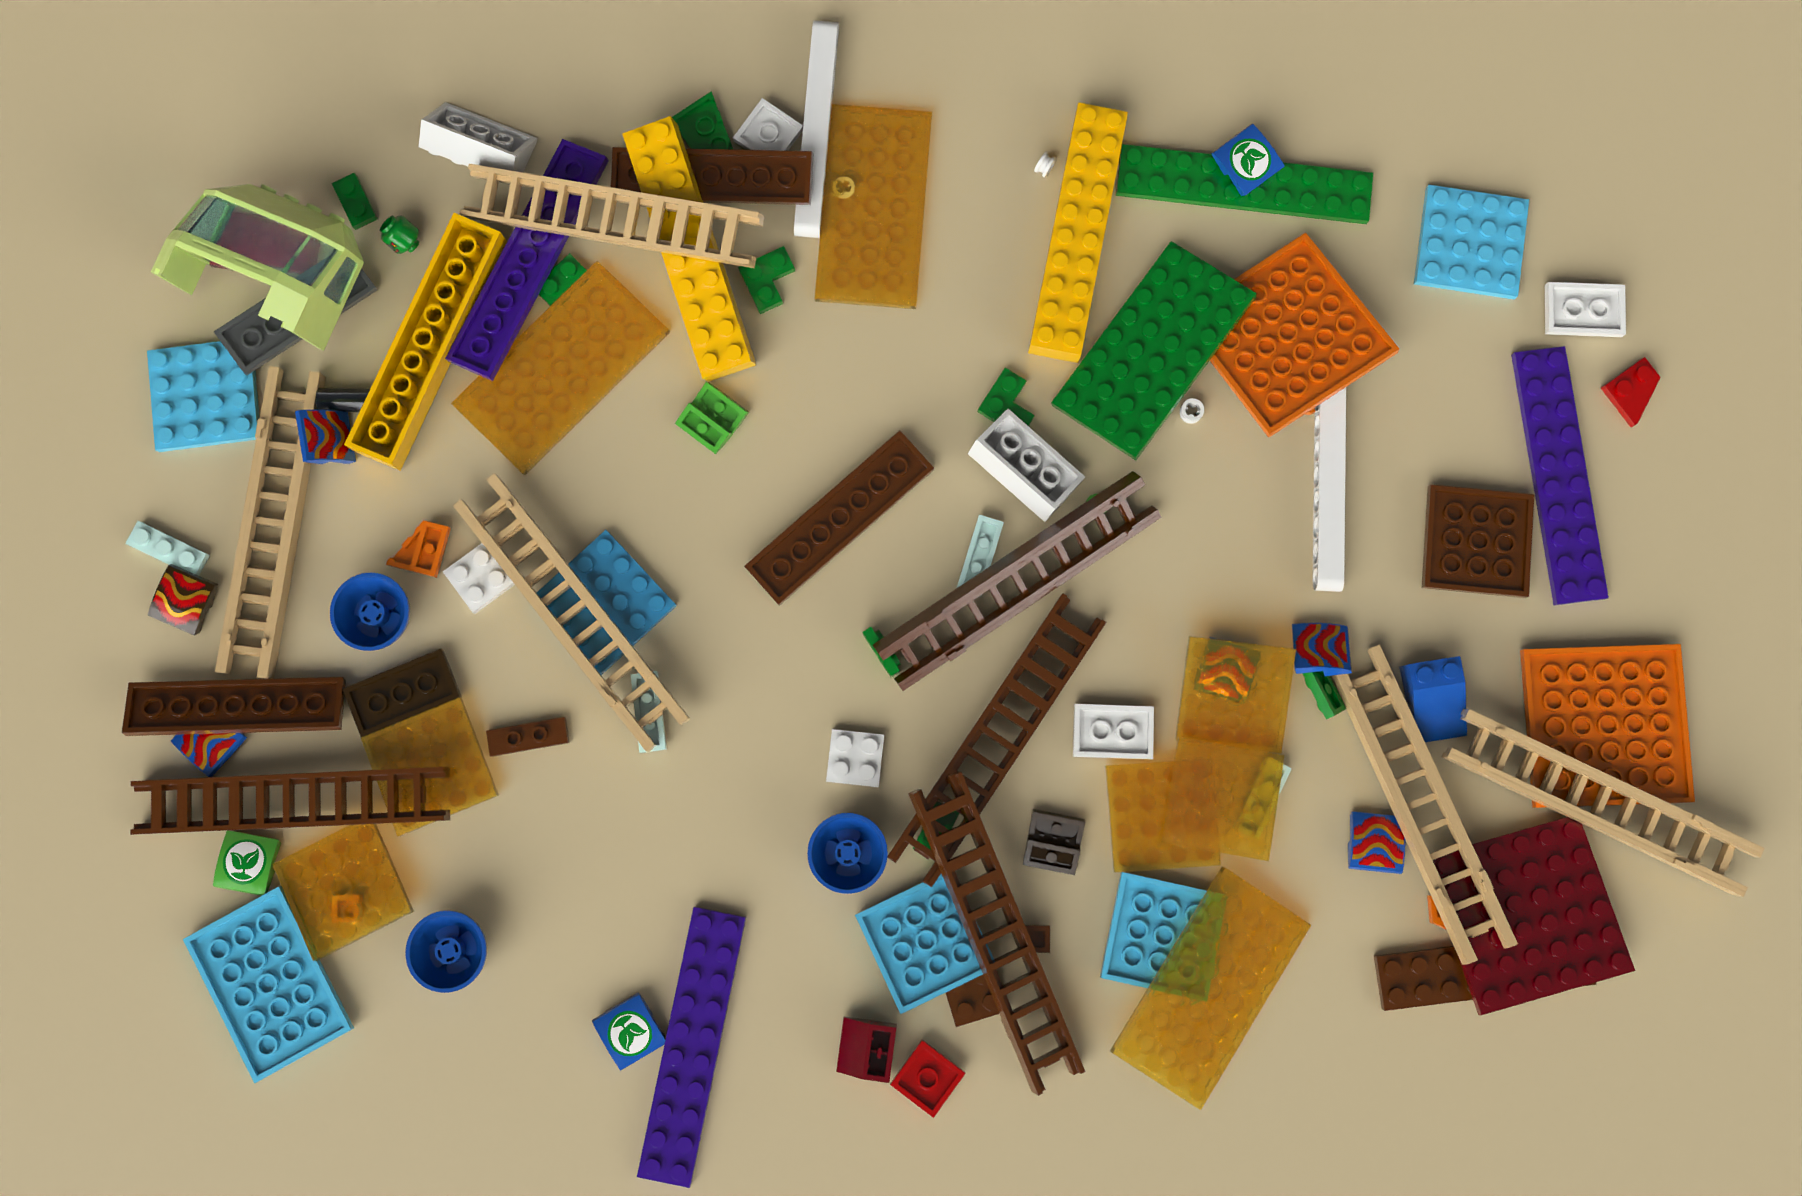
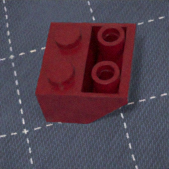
(866, 1049)

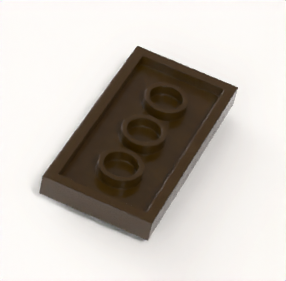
(401, 692)

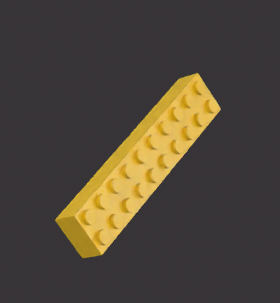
(1078, 233)
(698, 284)
(418, 352)

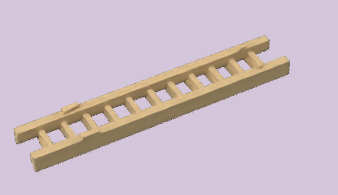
(611, 196)
(289, 537)
(555, 560)
(1401, 809)
(1592, 819)

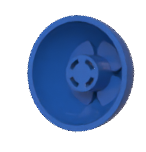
(356, 611)
(828, 844)
(433, 946)

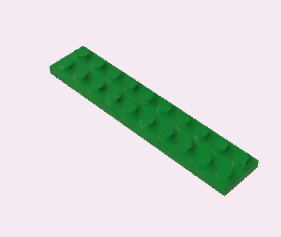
(1199, 181)

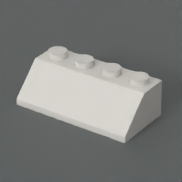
(474, 139)
(1026, 465)

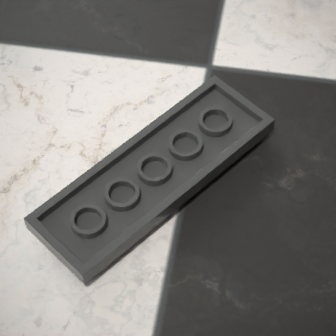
(256, 340)

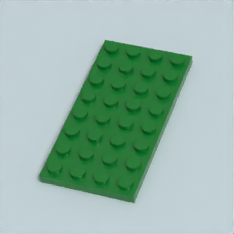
(1153, 350)

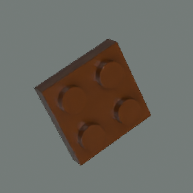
(971, 1002)

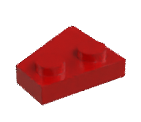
(1632, 390)

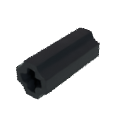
(341, 399)

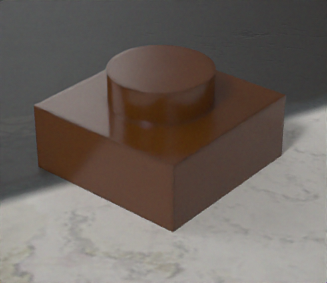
(1040, 937)

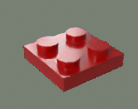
(927, 1078)

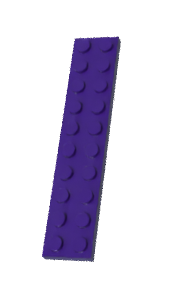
(521, 270)
(1559, 476)
(691, 1047)

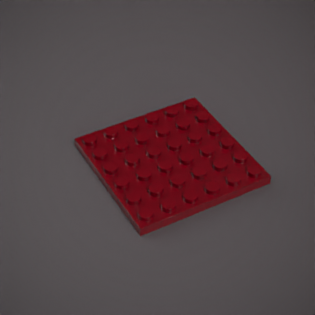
(1554, 909)

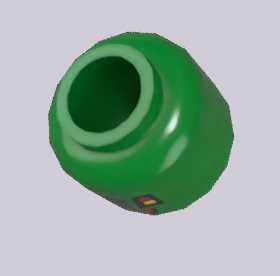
(399, 234)

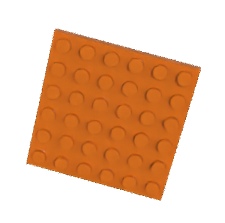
(1298, 337)
(1613, 712)

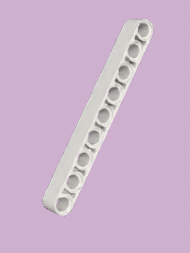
(817, 121)
(1329, 493)

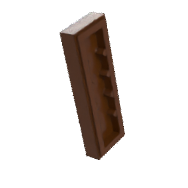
(527, 736)

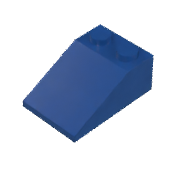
(1436, 697)

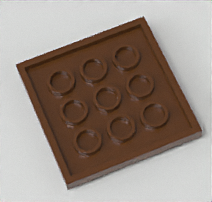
(1478, 541)

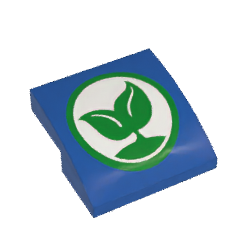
(1248, 159)
(629, 1031)

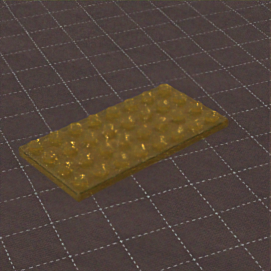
(873, 206)
(561, 368)
(1210, 988)

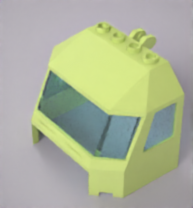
(275, 240)

